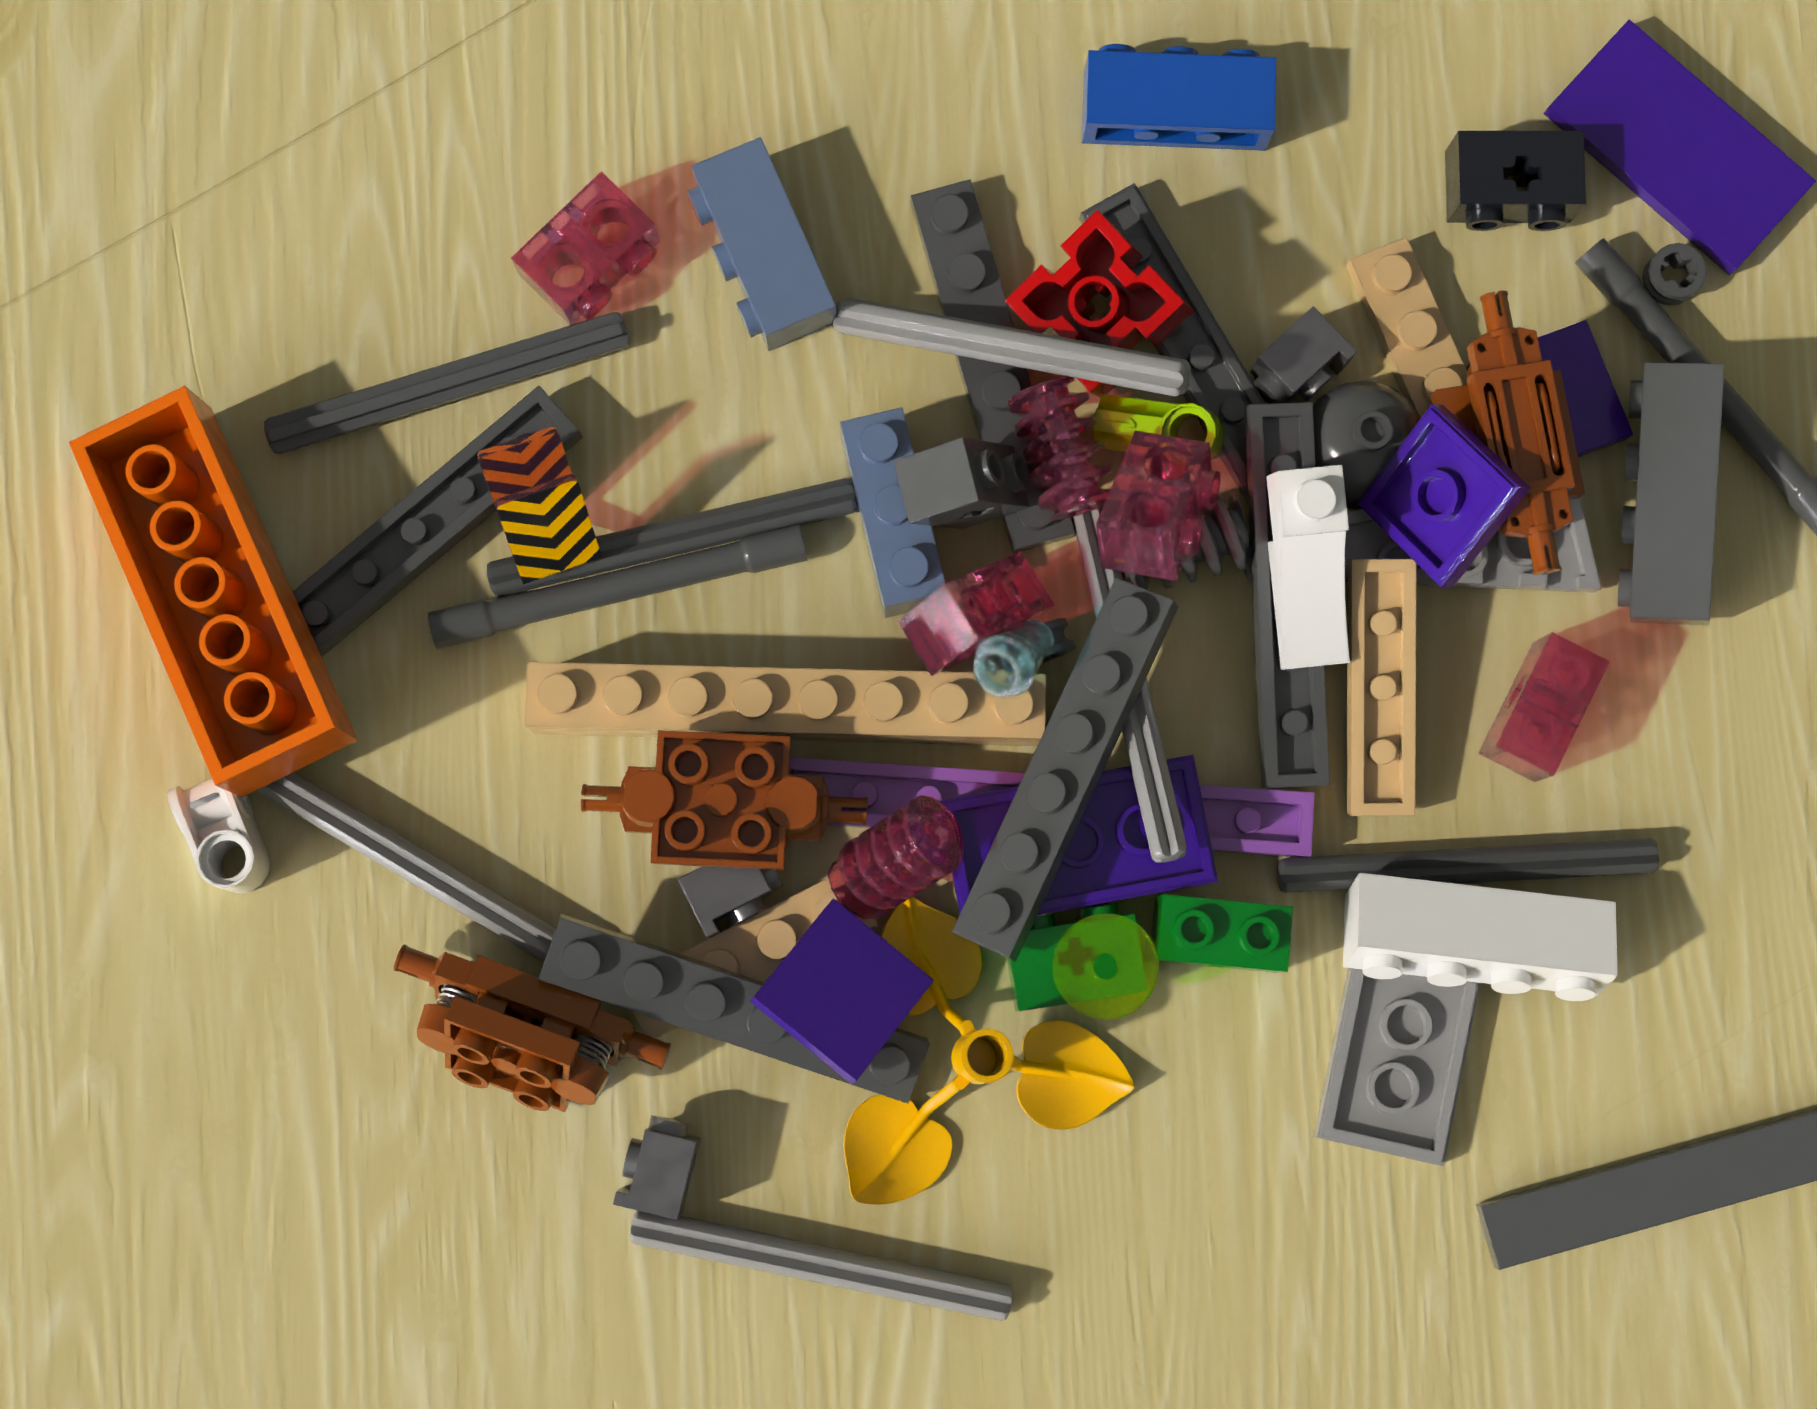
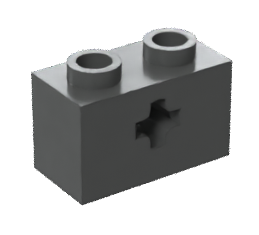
(962, 483)

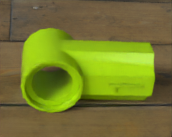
(1122, 416)

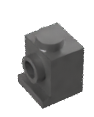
(1300, 360)
(727, 893)
(659, 1169)

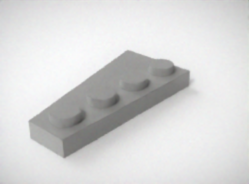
(1500, 564)

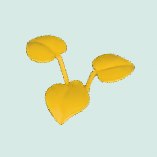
(1063, 1082)

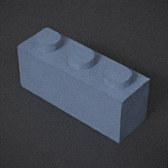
(761, 245)
(900, 552)

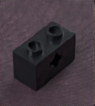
(1541, 161)

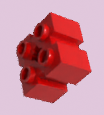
(1100, 264)

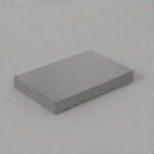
(1396, 1065)

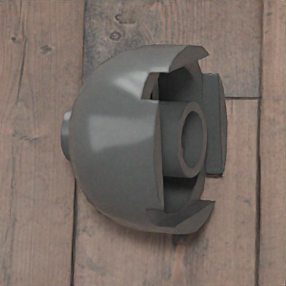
(1361, 430)

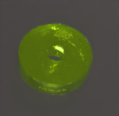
(1135, 972)

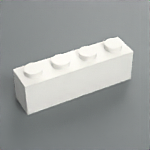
(1480, 936)

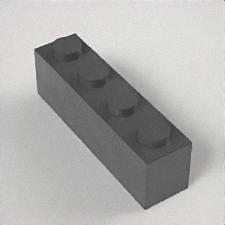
(1675, 493)

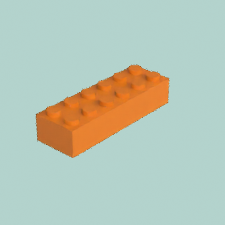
(212, 592)

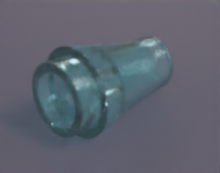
(1011, 659)

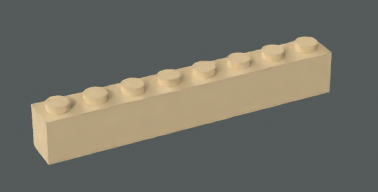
(779, 702)

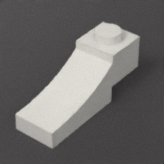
(1309, 565)

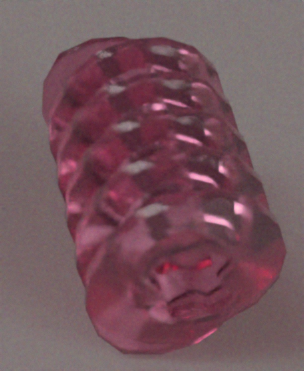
(1060, 448)
(897, 858)

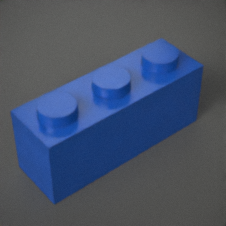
(1178, 98)

